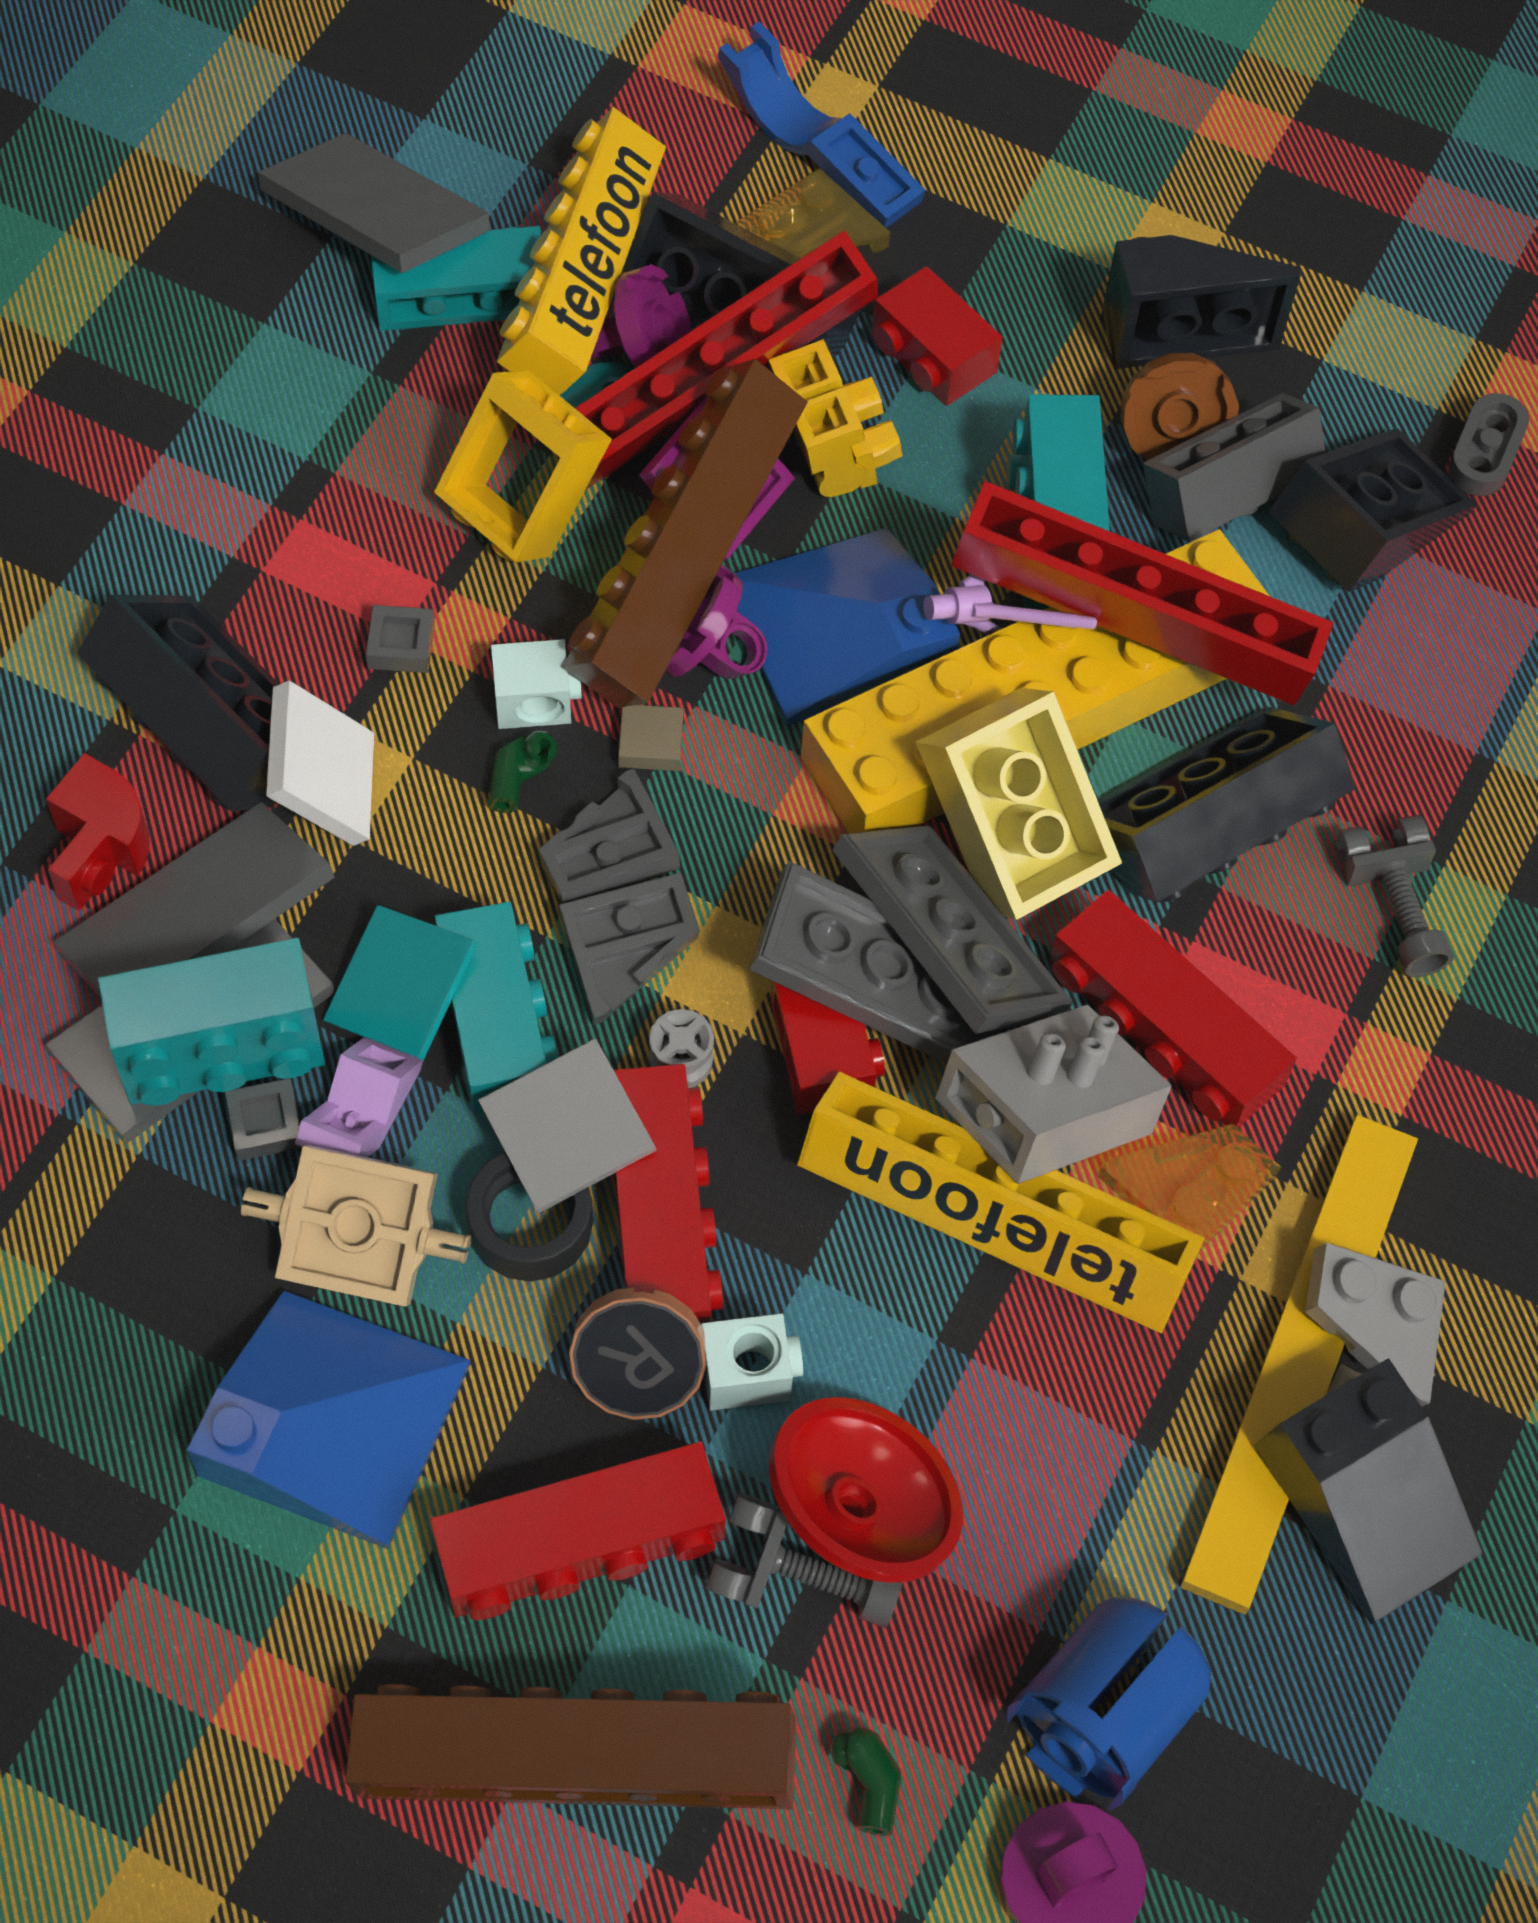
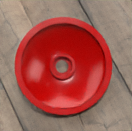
(865, 1490)

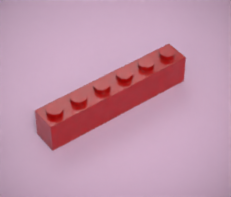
(759, 326)
(1142, 593)

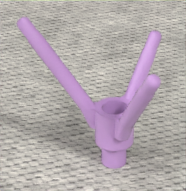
(973, 607)

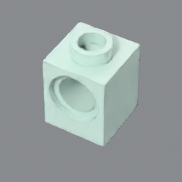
(532, 684)
(735, 1387)

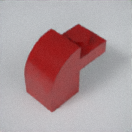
(106, 826)

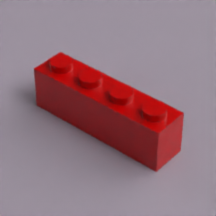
(1170, 1011)
(659, 1195)
(579, 1531)

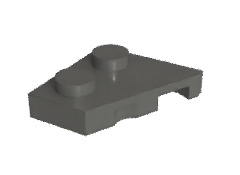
(610, 845)
(627, 939)

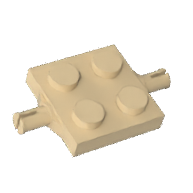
(356, 1225)

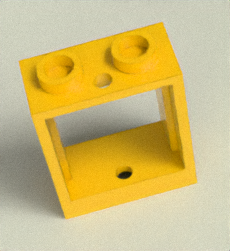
(554, 422)

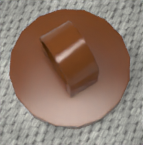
(1175, 402)

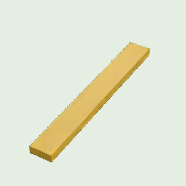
(1294, 1372)

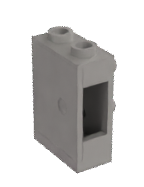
(1052, 1092)

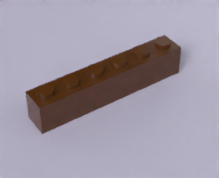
(684, 534)
(573, 1748)

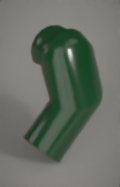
(517, 764)
(877, 1771)

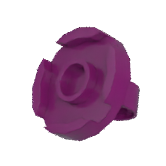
(644, 317)
(710, 628)
(1072, 1868)

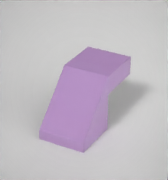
(362, 1099)

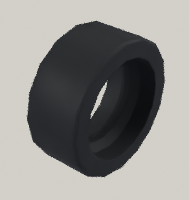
(519, 1261)

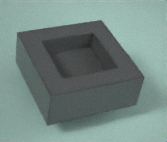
(400, 639)
(263, 1119)

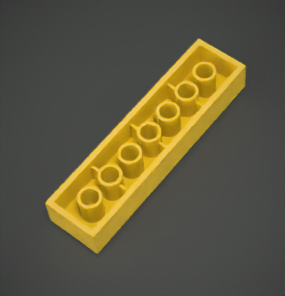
(1103, 682)

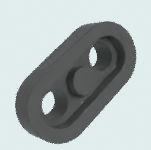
(1488, 444)

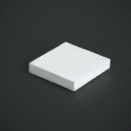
(320, 763)

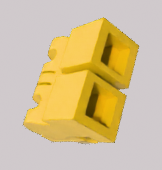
(830, 425)

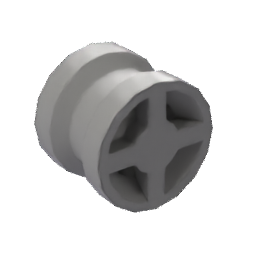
(683, 1033)

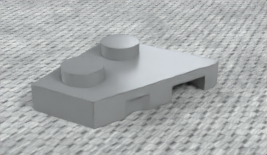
(1378, 1312)

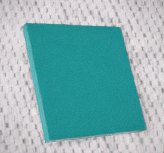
(400, 982)

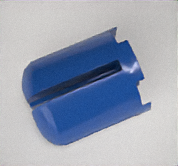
(1121, 1747)

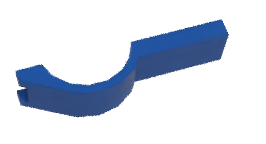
(833, 143)

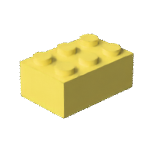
(1019, 801)

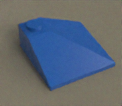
(842, 621)
(328, 1418)

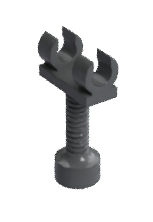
(1423, 949)
(874, 1598)

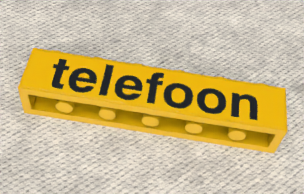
(581, 251)
(1040, 1225)

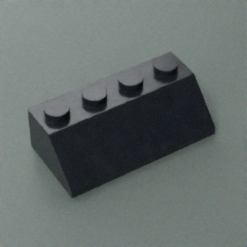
(711, 260)
(190, 689)
(1223, 800)

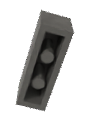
(1232, 466)

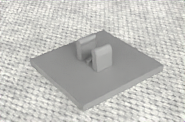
(567, 1125)

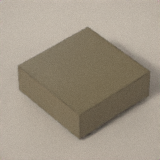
(651, 737)

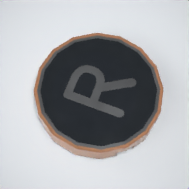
(638, 1353)

